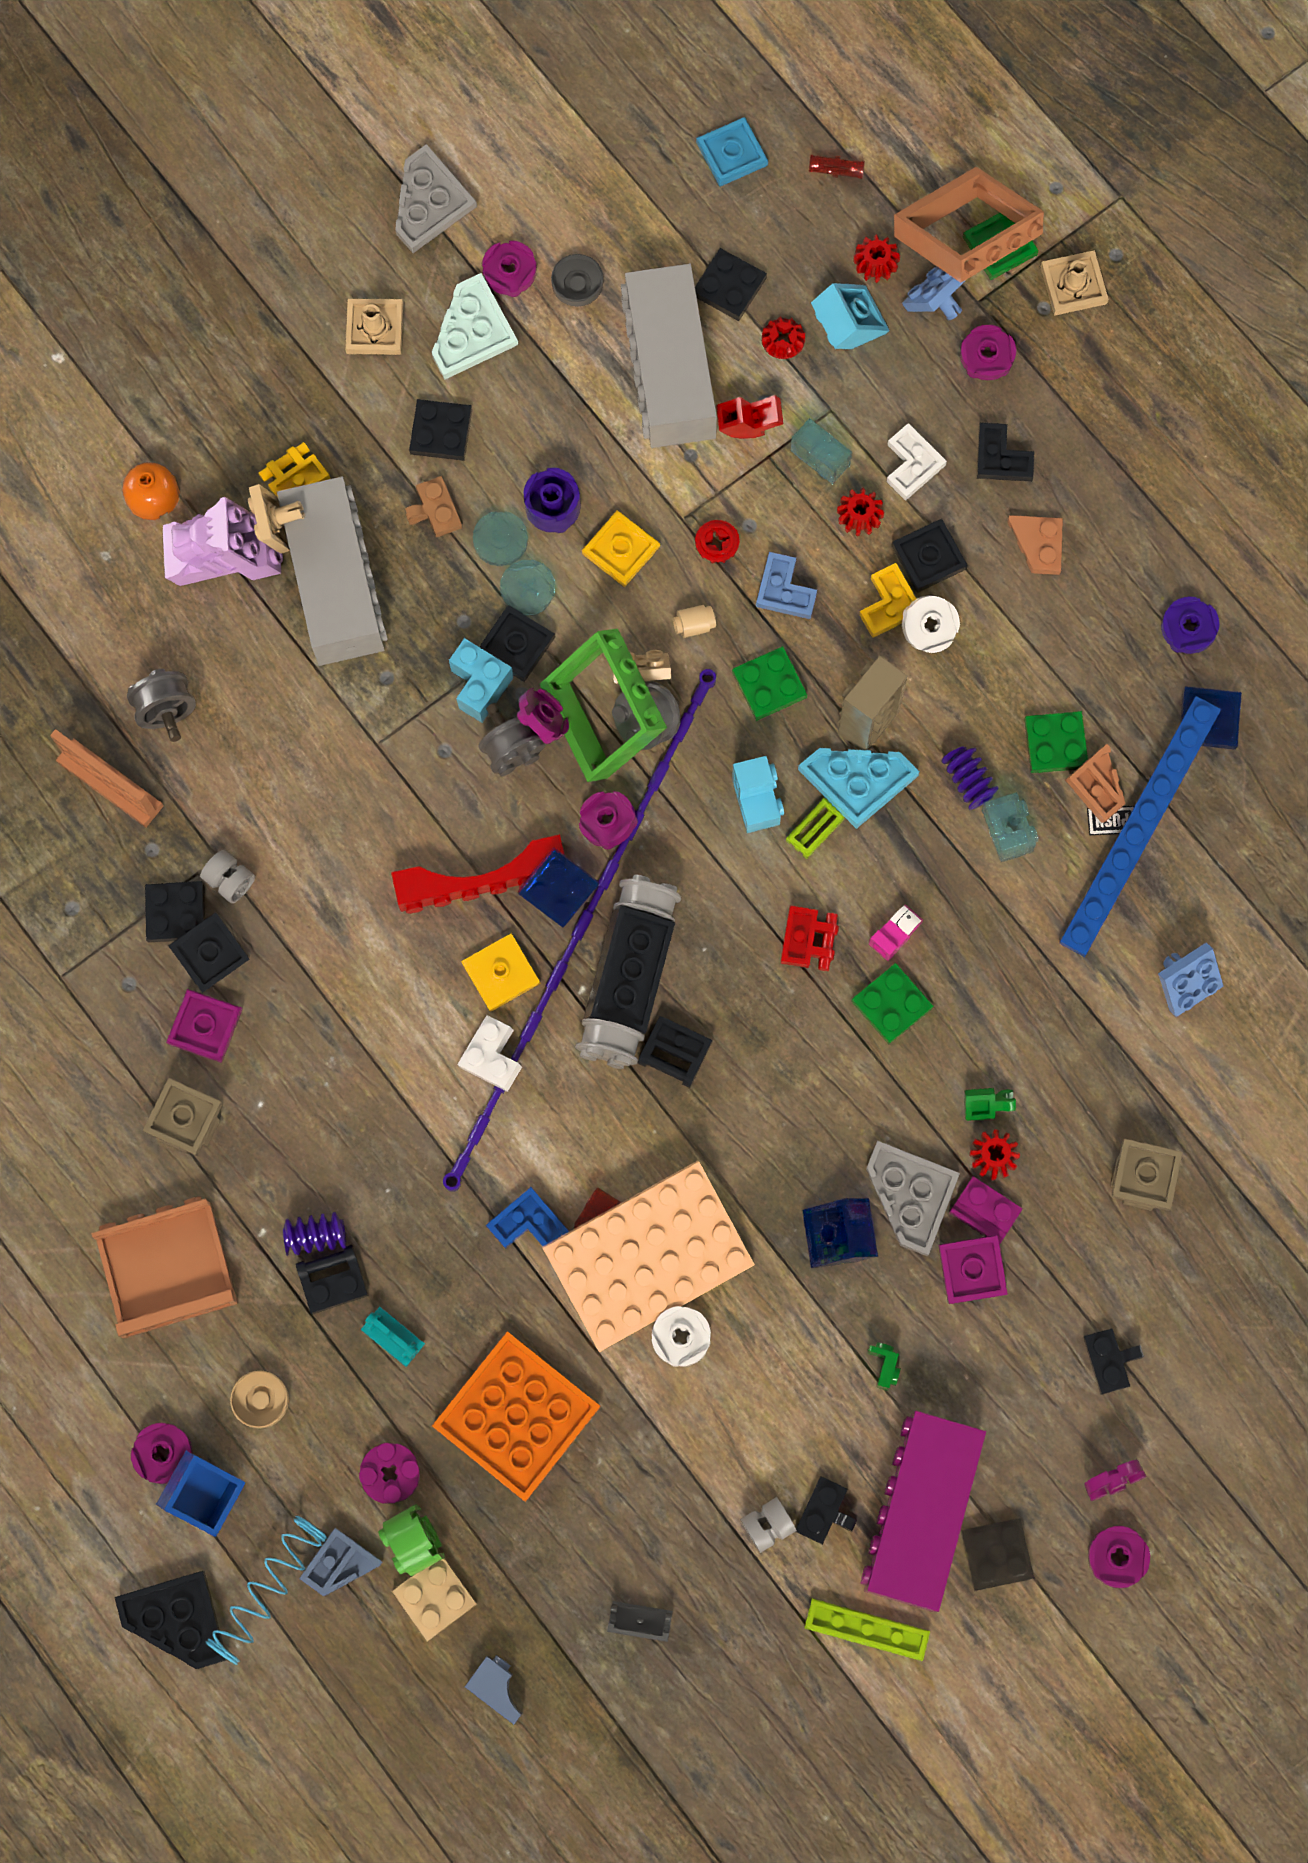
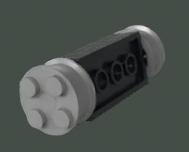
(628, 972)

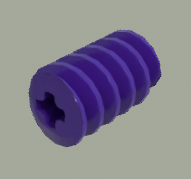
(969, 776)
(314, 1233)

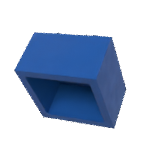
(200, 1493)

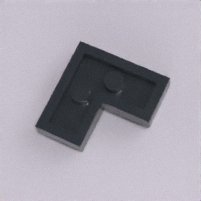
(996, 461)

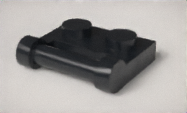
(680, 1043)
(334, 1289)

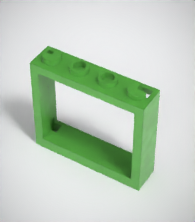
(580, 733)

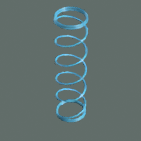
(308, 1527)

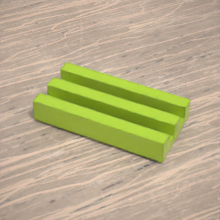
(799, 845)

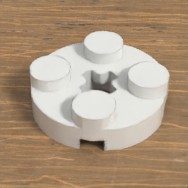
(944, 631)
(697, 1341)

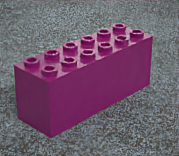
(923, 1511)

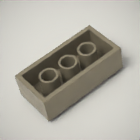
(871, 703)

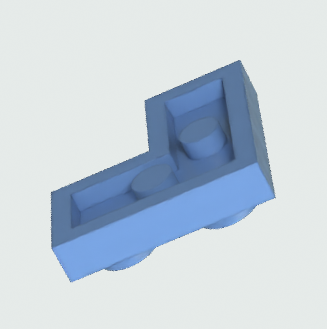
(779, 594)

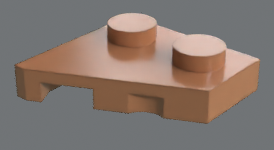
(1040, 542)
(1098, 785)

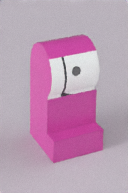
(895, 932)

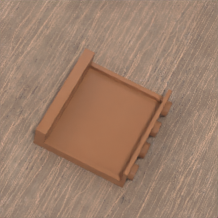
(165, 1267)

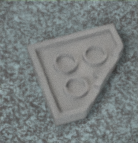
(429, 199)
(912, 1194)

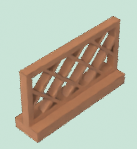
(106, 780)

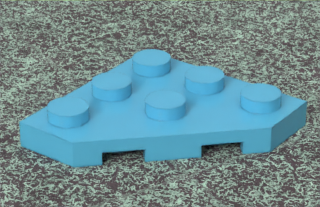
(858, 780)

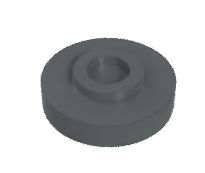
(577, 280)

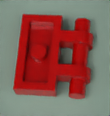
(799, 938)

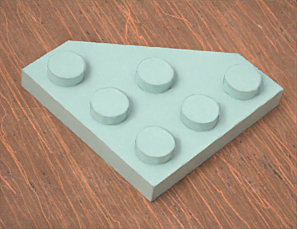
(471, 329)

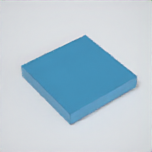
(732, 151)

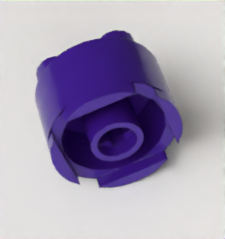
(540, 507)

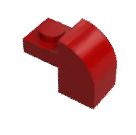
(749, 420)

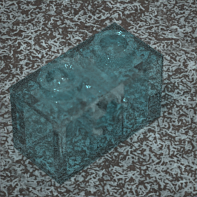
(821, 451)
(1010, 843)

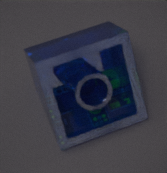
(840, 1232)

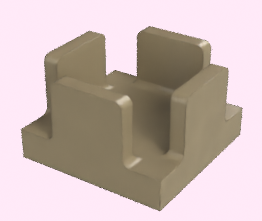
(183, 1118)
(1145, 1175)

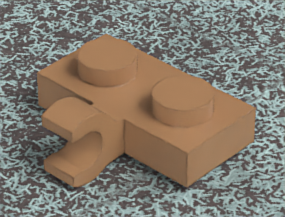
(435, 507)

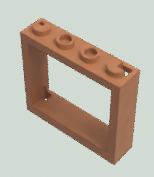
(912, 220)

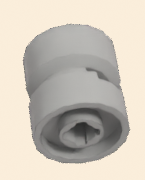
(224, 873)
(778, 1519)

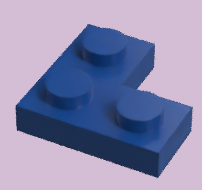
(525, 1214)

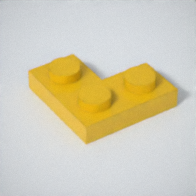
(895, 597)

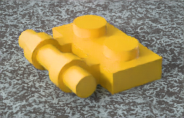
(304, 473)

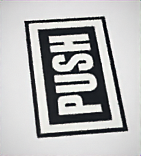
(1112, 826)

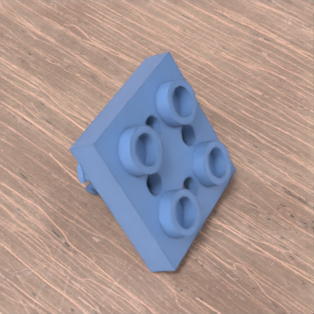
(934, 293)
(1190, 979)

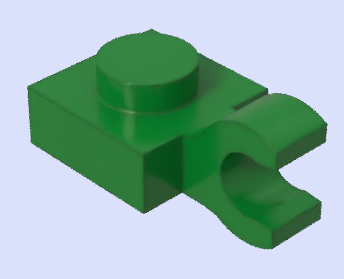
(983, 1103)

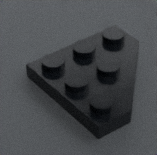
(174, 1618)

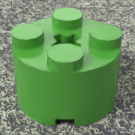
(411, 1541)

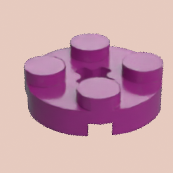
(513, 282)
(987, 368)
(542, 715)
(618, 829)
(146, 1446)
(372, 1475)
(1114, 1480)
(1104, 1567)

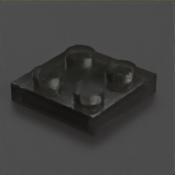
(997, 1554)

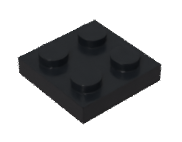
(729, 284)
(440, 429)
(929, 555)
(518, 642)
(173, 909)
(208, 952)

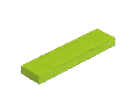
(867, 1629)

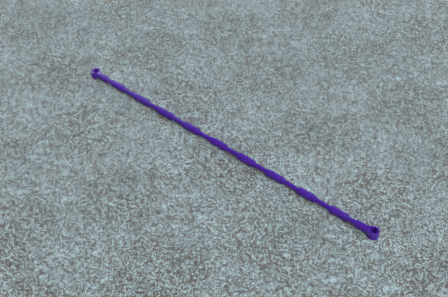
(581, 927)

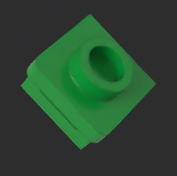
(889, 1372)

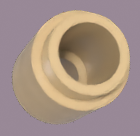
(694, 621)

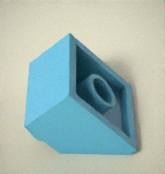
(849, 315)

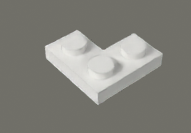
(919, 464)
(484, 1057)

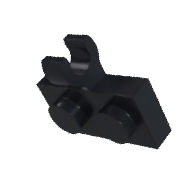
(1108, 1360)
(823, 1511)

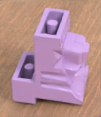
(217, 546)

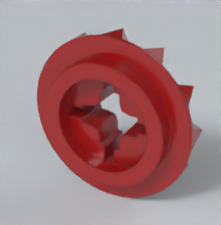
(783, 349)
(725, 532)

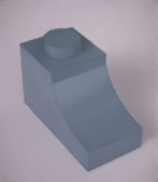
(492, 1687)

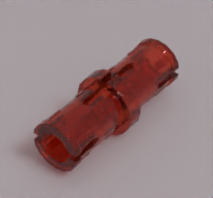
(855, 167)

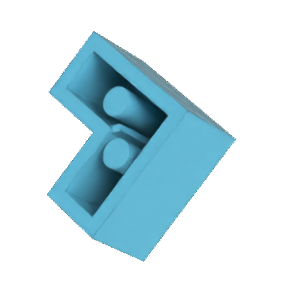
(485, 678)
(755, 794)

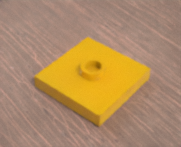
(620, 548)
(500, 972)

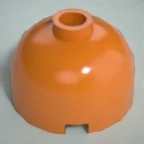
(150, 490)

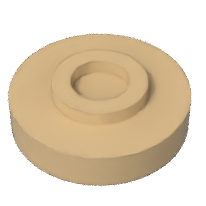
(259, 1399)

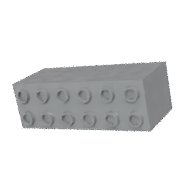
(668, 356)
(333, 572)

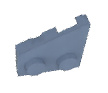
(338, 1564)

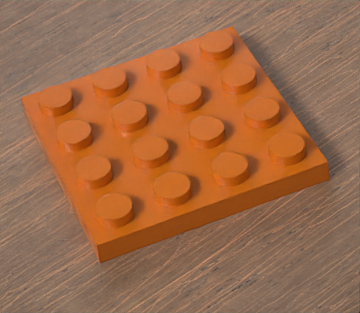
(516, 1416)

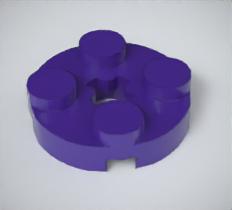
(1198, 612)

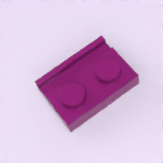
(985, 1210)

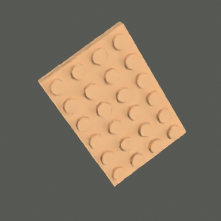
(648, 1255)

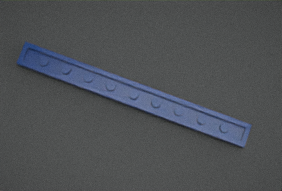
(1140, 826)

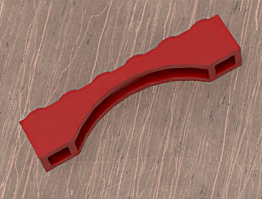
(421, 888)

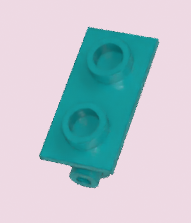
(392, 1336)

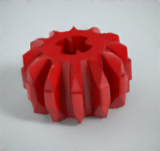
(882, 251)
(864, 503)
(1005, 1154)

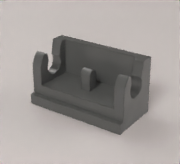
(640, 1621)

